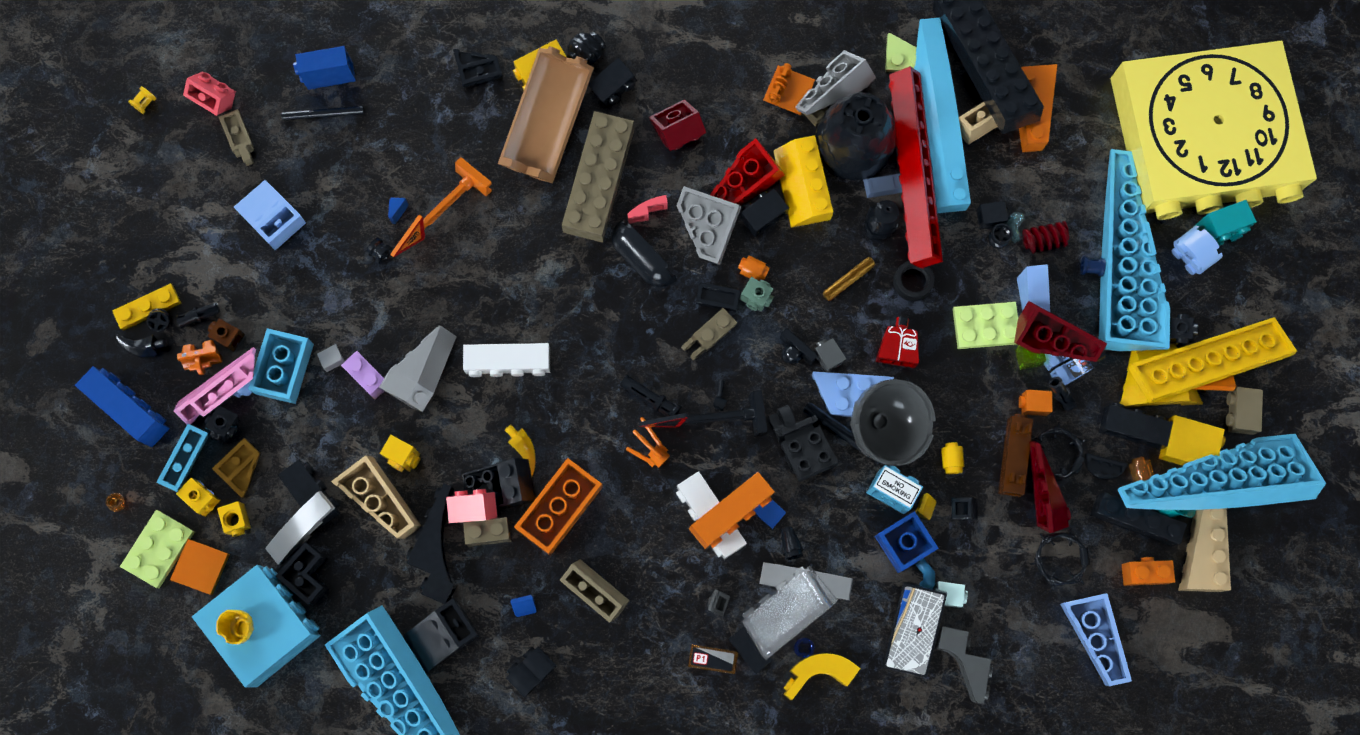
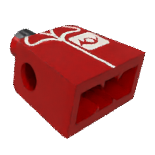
(899, 345)

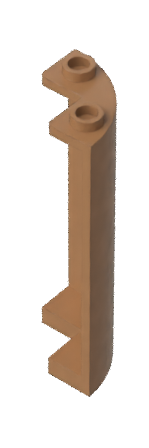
(546, 114)

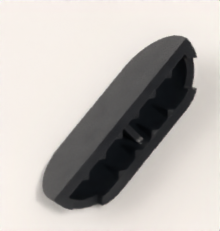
(641, 256)

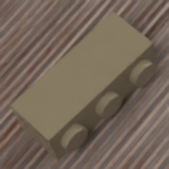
(594, 590)

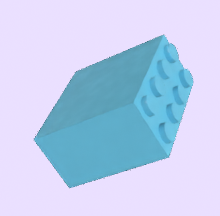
(278, 623)

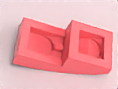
(641, 212)

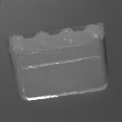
(788, 611)

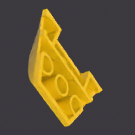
(1133, 395)

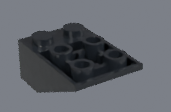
(508, 479)
(441, 635)

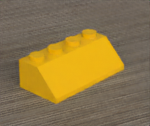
(804, 182)

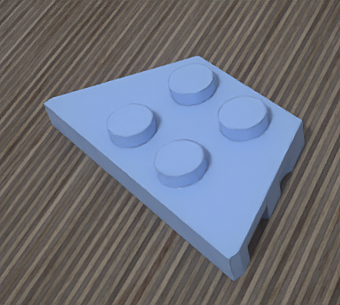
(842, 390)

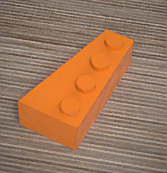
(1036, 135)

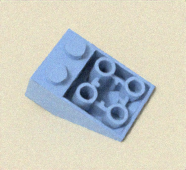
(270, 214)

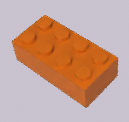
(558, 506)

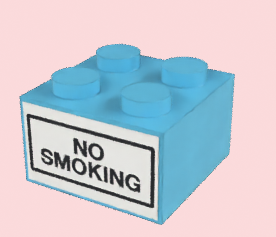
(895, 489)

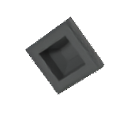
(718, 602)

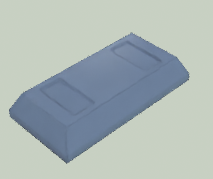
(882, 185)

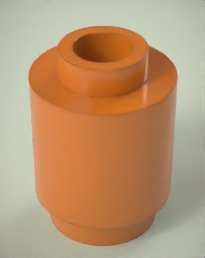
(753, 268)

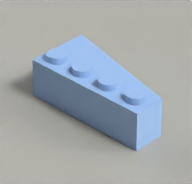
(1098, 633)

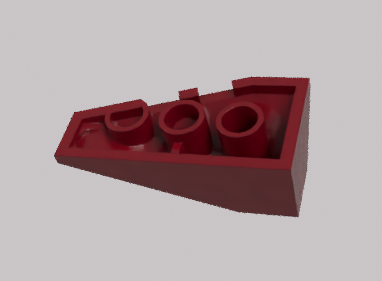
(1049, 334)
(1050, 505)

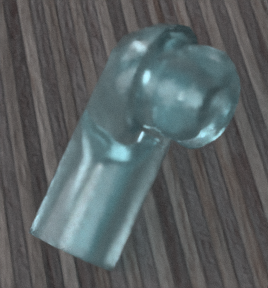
(1015, 222)

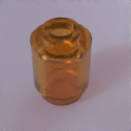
(1141, 469)

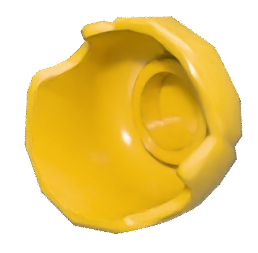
(235, 626)

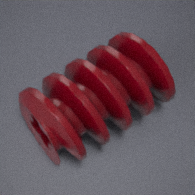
(1046, 236)

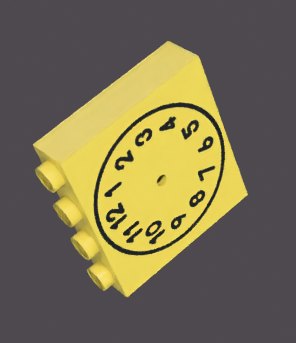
(1213, 128)

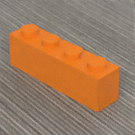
(732, 510)

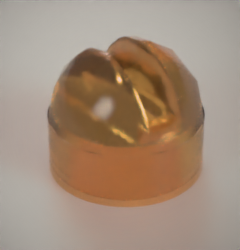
(111, 502)

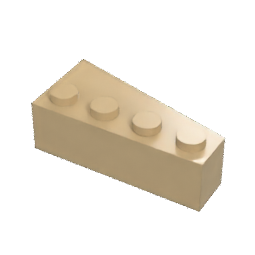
(375, 494)
(1207, 553)

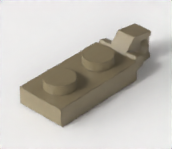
(238, 136)

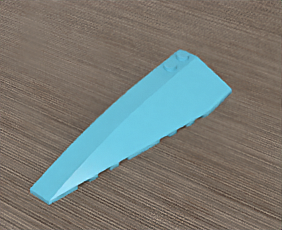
(942, 119)
(1131, 290)
(1248, 475)
(390, 676)

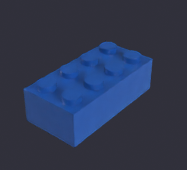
(123, 406)

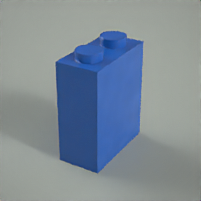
(324, 67)

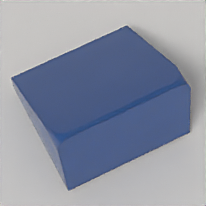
(396, 208)
(523, 605)

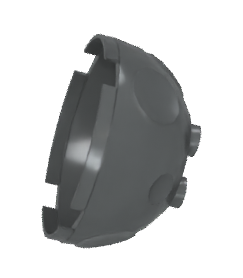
(893, 422)

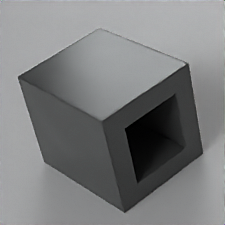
(829, 354)

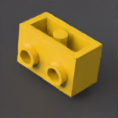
(400, 454)

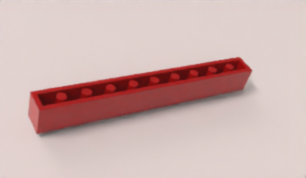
(915, 168)

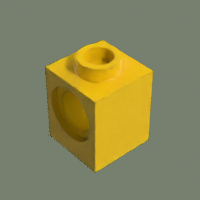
(227, 512)

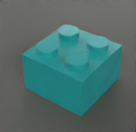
(1228, 222)

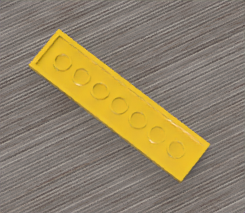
(1212, 359)

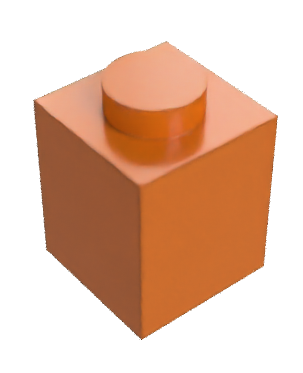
(1036, 402)

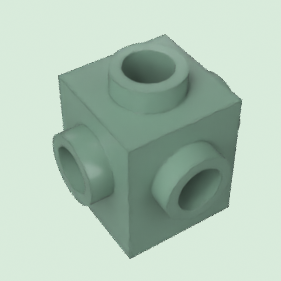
(757, 294)

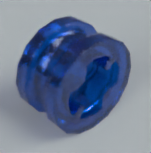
(804, 641)

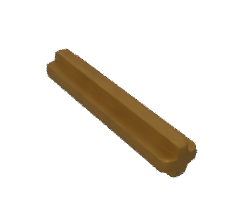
(849, 278)

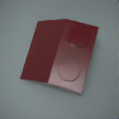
(678, 125)

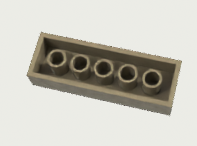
(598, 177)

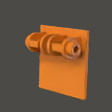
(787, 88)

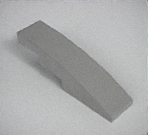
(299, 527)
(775, 574)

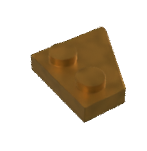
(238, 466)

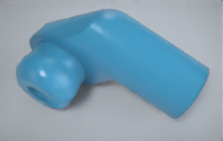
(928, 574)

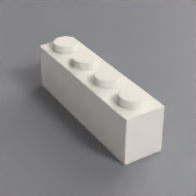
(506, 358)
(701, 500)

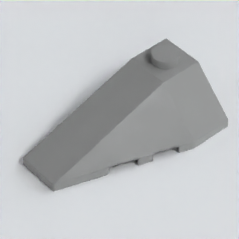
(843, 78)
(418, 374)

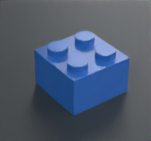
(906, 542)

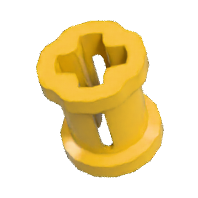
(136, 101)

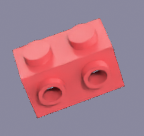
(209, 93)

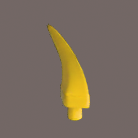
(522, 444)

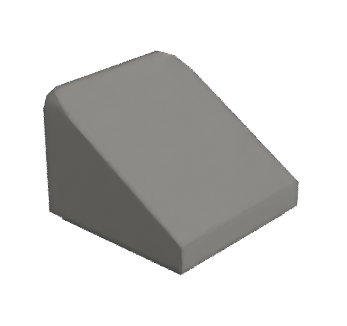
(330, 358)

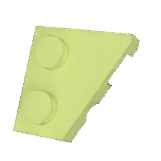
(899, 54)

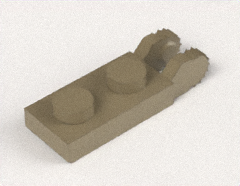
(710, 333)

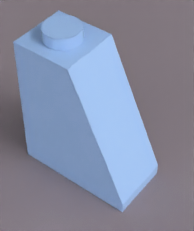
(1034, 286)

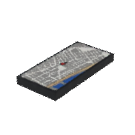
(914, 629)

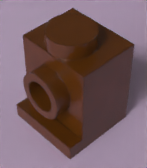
(230, 338)

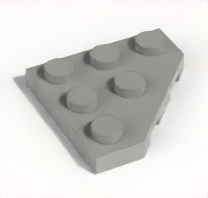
(708, 222)

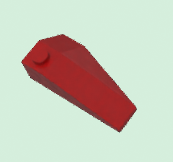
(749, 175)

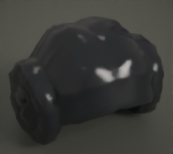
(586, 46)

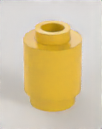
(952, 458)

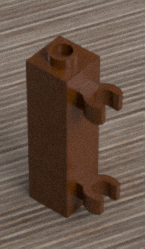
(1015, 455)

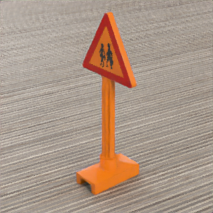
(471, 178)

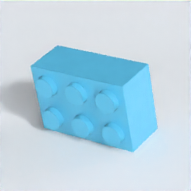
(281, 366)

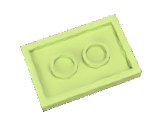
(985, 325)
(157, 549)

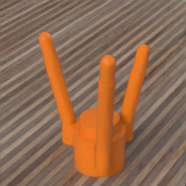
(657, 455)

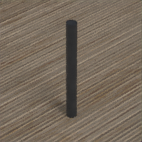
(322, 113)

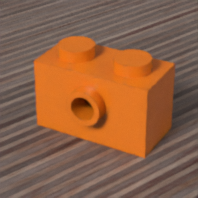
(1148, 572)

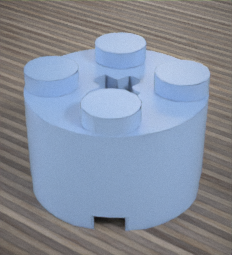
(1197, 250)

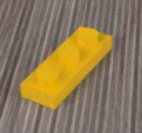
(139, 309)

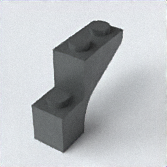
(973, 668)

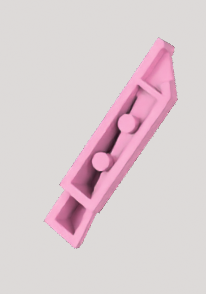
(217, 388)

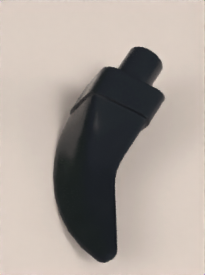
(144, 347)

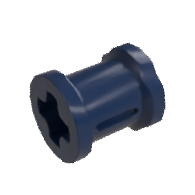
(1092, 266)

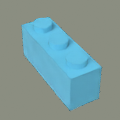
(183, 458)

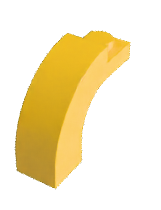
(830, 664)

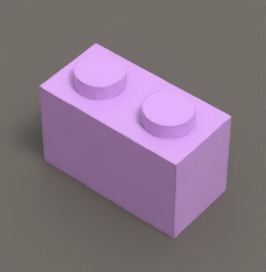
(364, 374)

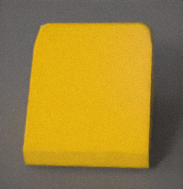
(926, 506)

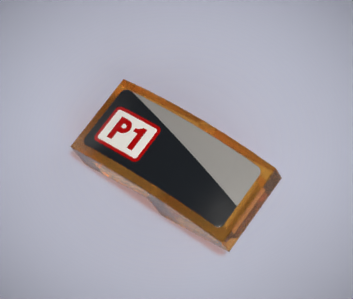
(713, 659)

